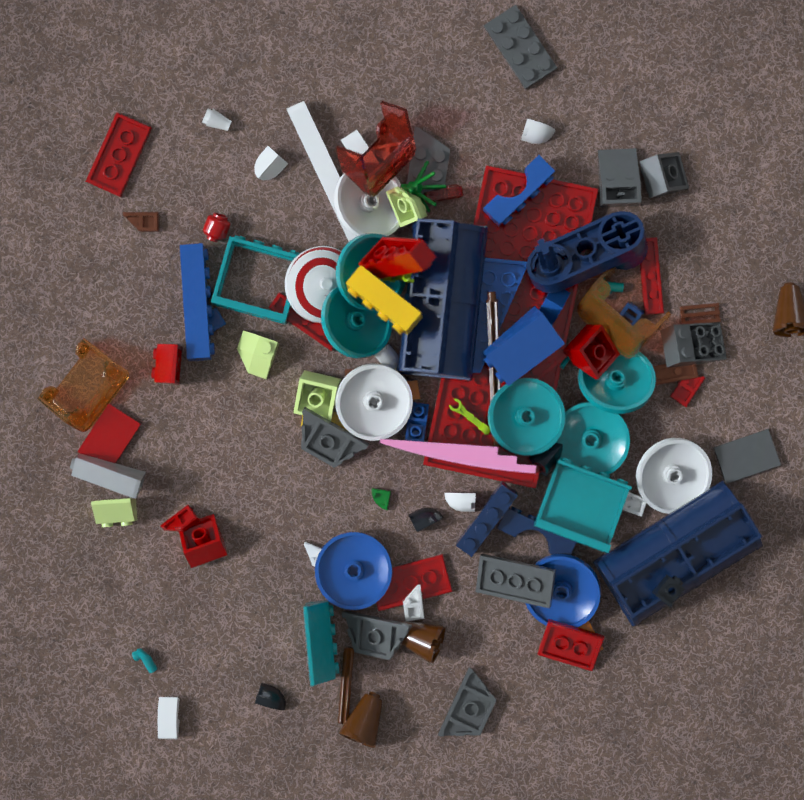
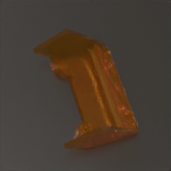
(626, 338)

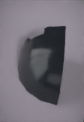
(547, 459)
(424, 517)
(270, 697)

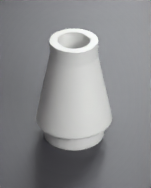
(216, 120)

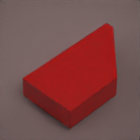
(686, 390)
(181, 520)

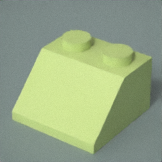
(317, 394)
(114, 510)

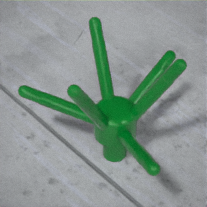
(415, 187)

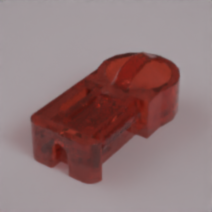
(445, 194)

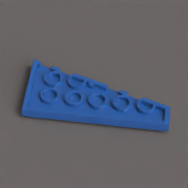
(499, 277)

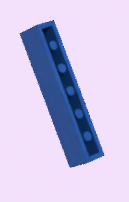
(195, 302)

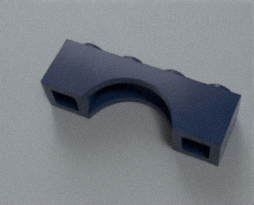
(487, 519)
(514, 523)

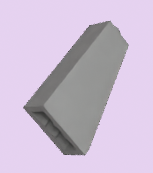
(108, 475)

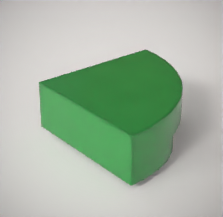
(381, 498)

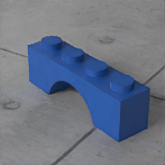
(501, 207)

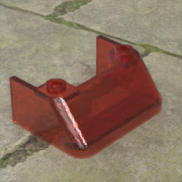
(385, 156)

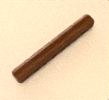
(346, 681)

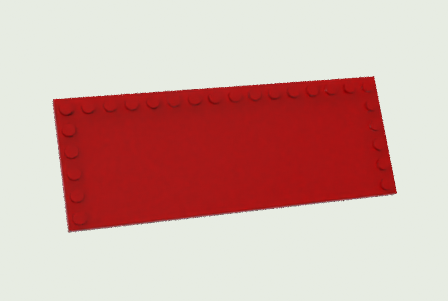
(550, 214)

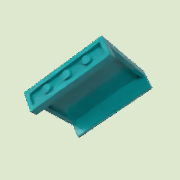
(582, 505)

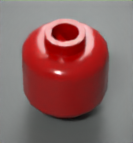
(216, 227)

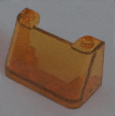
(85, 388)

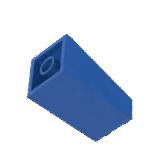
(522, 346)

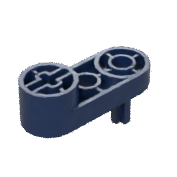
(615, 241)

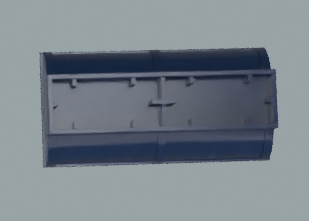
(448, 300)
(686, 543)

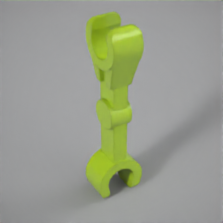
(406, 278)
(470, 417)

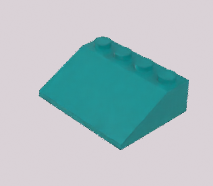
(320, 641)

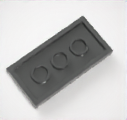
(520, 47)
(515, 580)

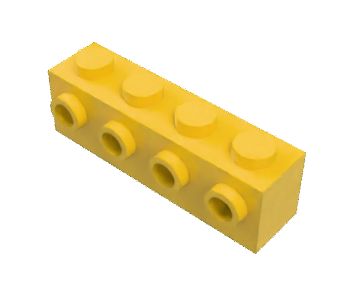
(383, 300)

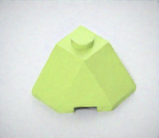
(406, 206)
(257, 353)

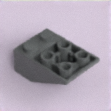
(619, 178)
(693, 344)

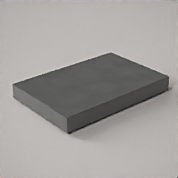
(746, 456)

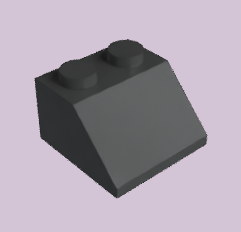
(664, 174)

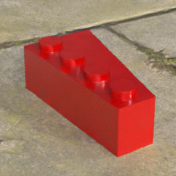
(397, 257)

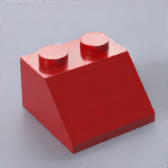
(592, 350)
(168, 364)
(203, 542)

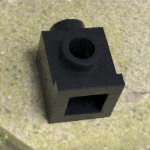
(662, 588)

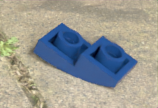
(417, 422)

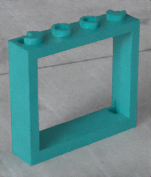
(256, 246)

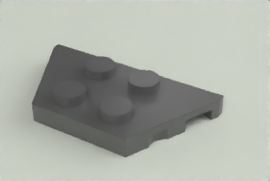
(428, 150)
(328, 440)
(375, 635)
(469, 708)

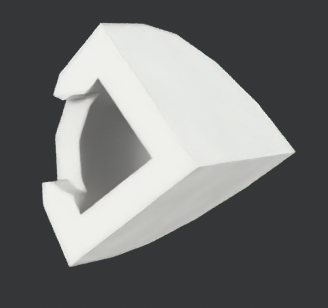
(537, 132)
(269, 164)
(388, 357)
(461, 501)

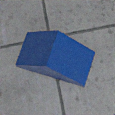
(554, 304)

